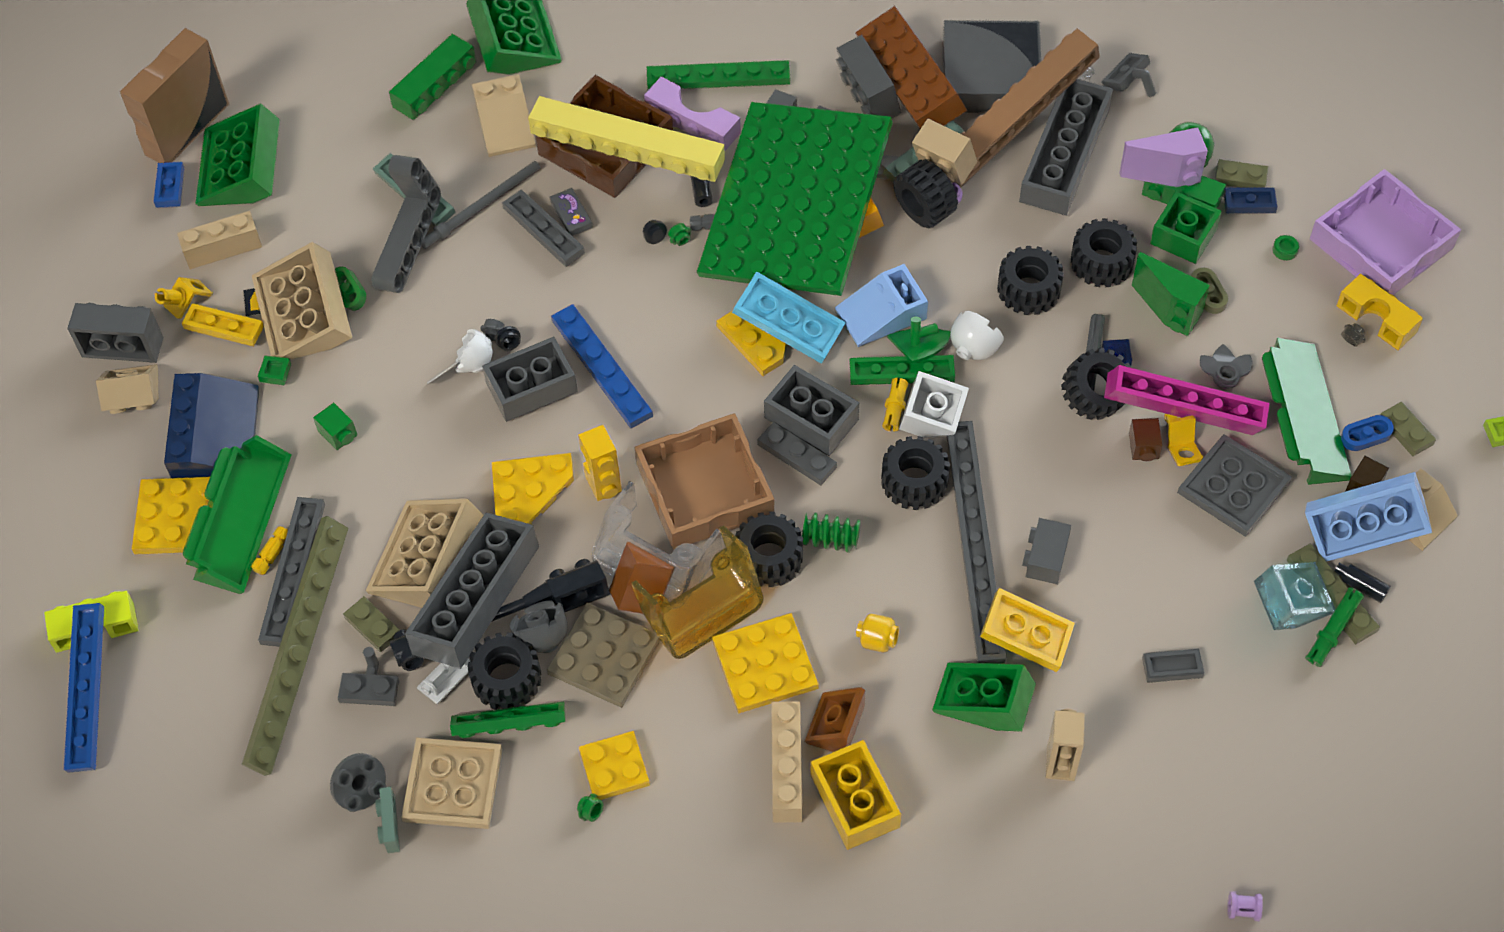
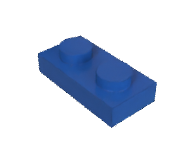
(169, 184)

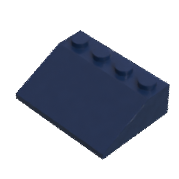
(205, 418)

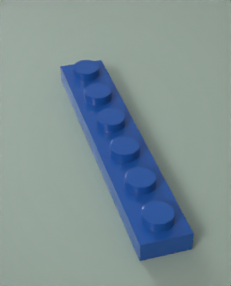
(602, 366)
(84, 688)

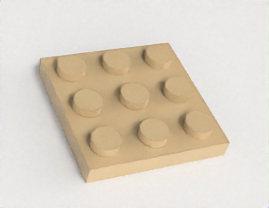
(452, 783)

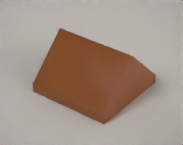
(643, 567)
(836, 719)

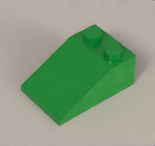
(1170, 293)
(986, 694)

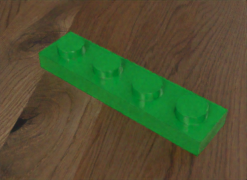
(884, 369)
(499, 720)

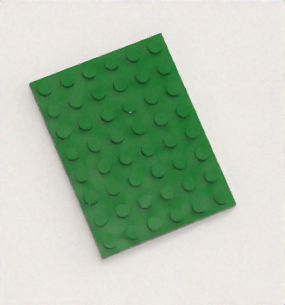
(795, 197)

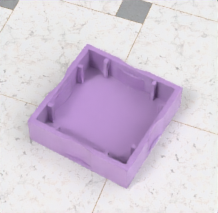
(1385, 233)

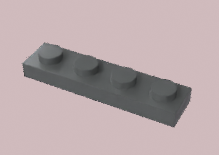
(543, 228)

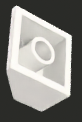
(933, 407)

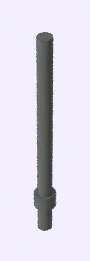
(443, 230)

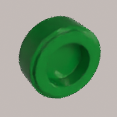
(1285, 247)

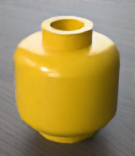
(877, 633)

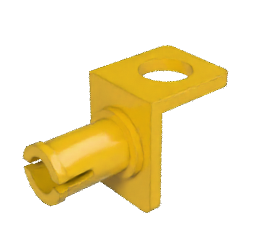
(179, 297)
(1181, 438)

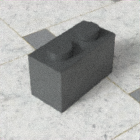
(1047, 551)

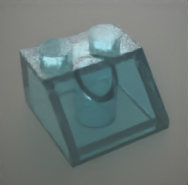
(1293, 595)

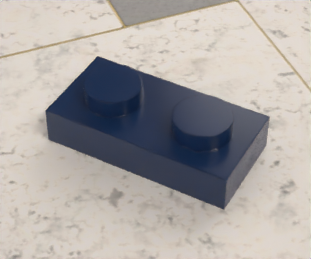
(1250, 200)

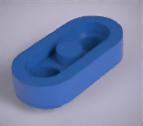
(1364, 433)

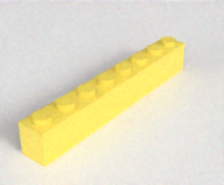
(627, 139)

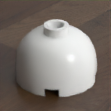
(973, 337)

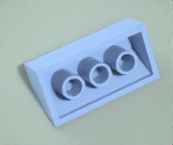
(1368, 517)

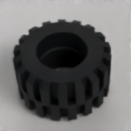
(925, 193)
(1030, 264)
(1102, 268)
(1077, 387)
(915, 454)
(776, 531)
(504, 691)

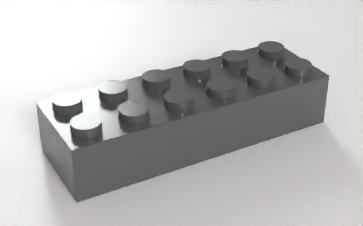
(1065, 147)
(472, 590)

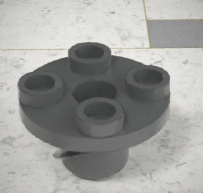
(357, 781)

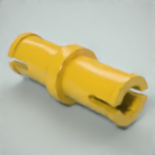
(895, 404)

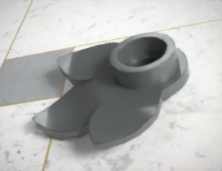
(1225, 364)

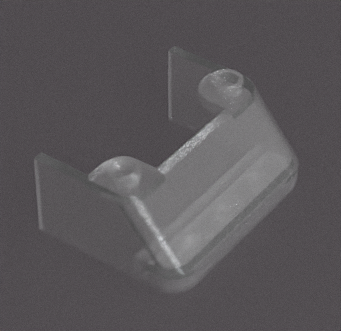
(689, 560)

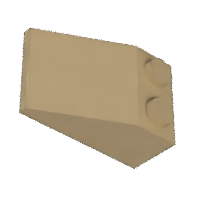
(503, 115)

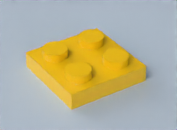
(614, 765)

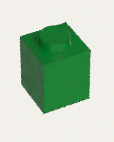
(335, 426)

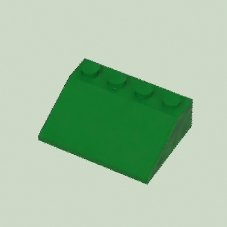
(513, 35)
(238, 158)

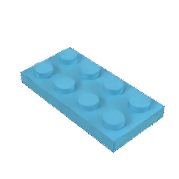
(788, 317)

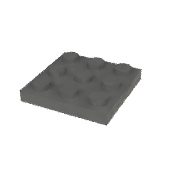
(1234, 485)

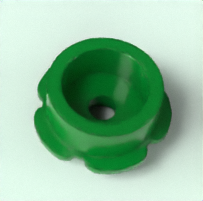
(679, 234)
(590, 808)

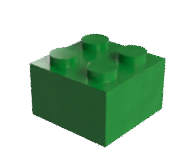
(1185, 227)

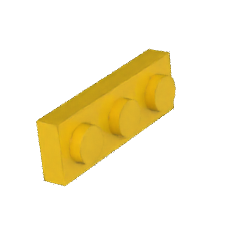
(222, 324)

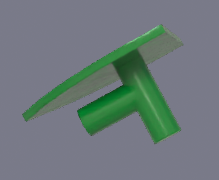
(920, 342)

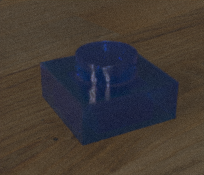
(1120, 347)

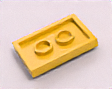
(1027, 630)

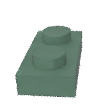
(387, 810)

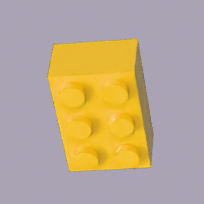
(855, 794)

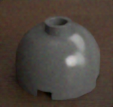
(541, 626)

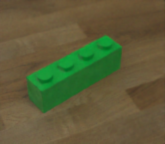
(432, 76)

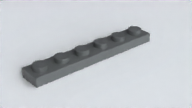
(291, 567)

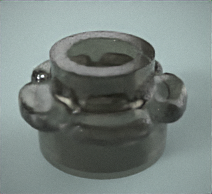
(1353, 334)

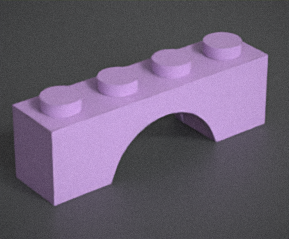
(714, 125)

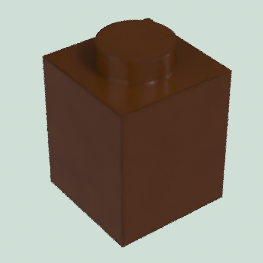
(1145, 439)

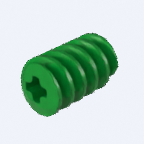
(830, 532)

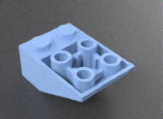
(883, 306)

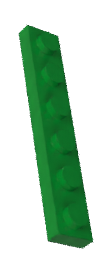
(722, 74)

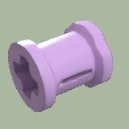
(1245, 906)

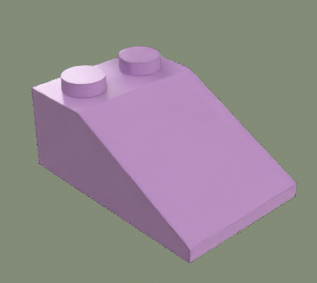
(1166, 158)

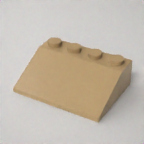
(301, 304)
(422, 548)

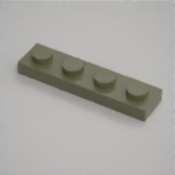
(1361, 623)

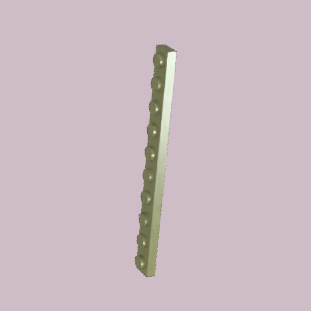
(295, 647)

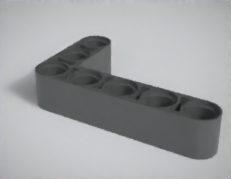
(411, 224)

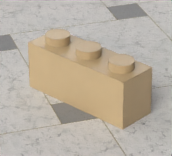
(219, 240)
(1065, 745)

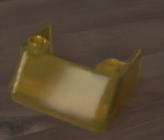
(709, 606)

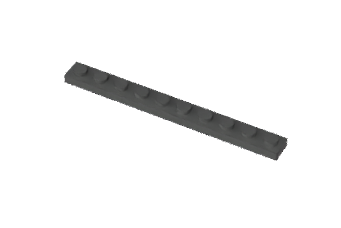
(974, 537)

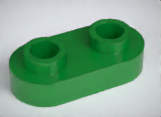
(351, 291)

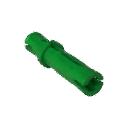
(1328, 636)

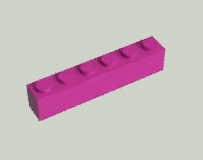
(1186, 399)

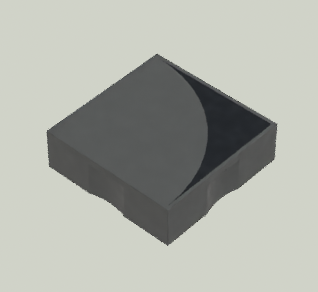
(988, 58)

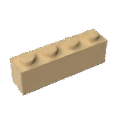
(786, 762)

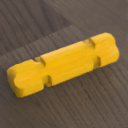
(270, 551)

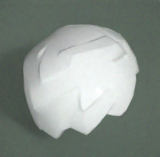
(474, 352)

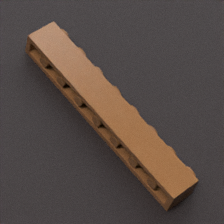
(1030, 96)

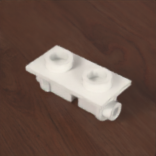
(442, 681)

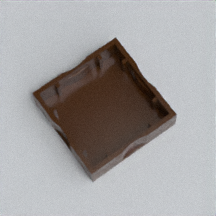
(601, 170)

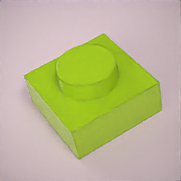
(1495, 431)

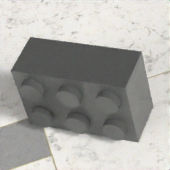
(867, 78)
(115, 332)
(530, 378)
(811, 410)

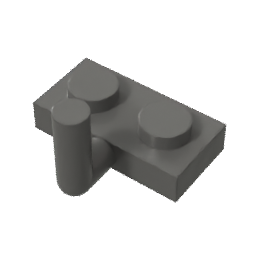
(1127, 71)
(369, 687)

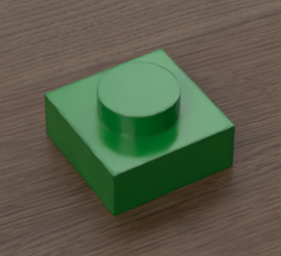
(274, 370)

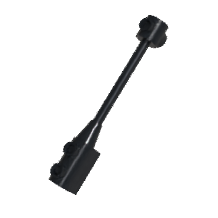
(569, 588)

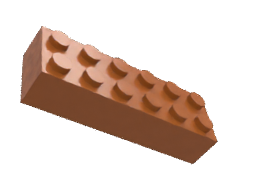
(912, 70)

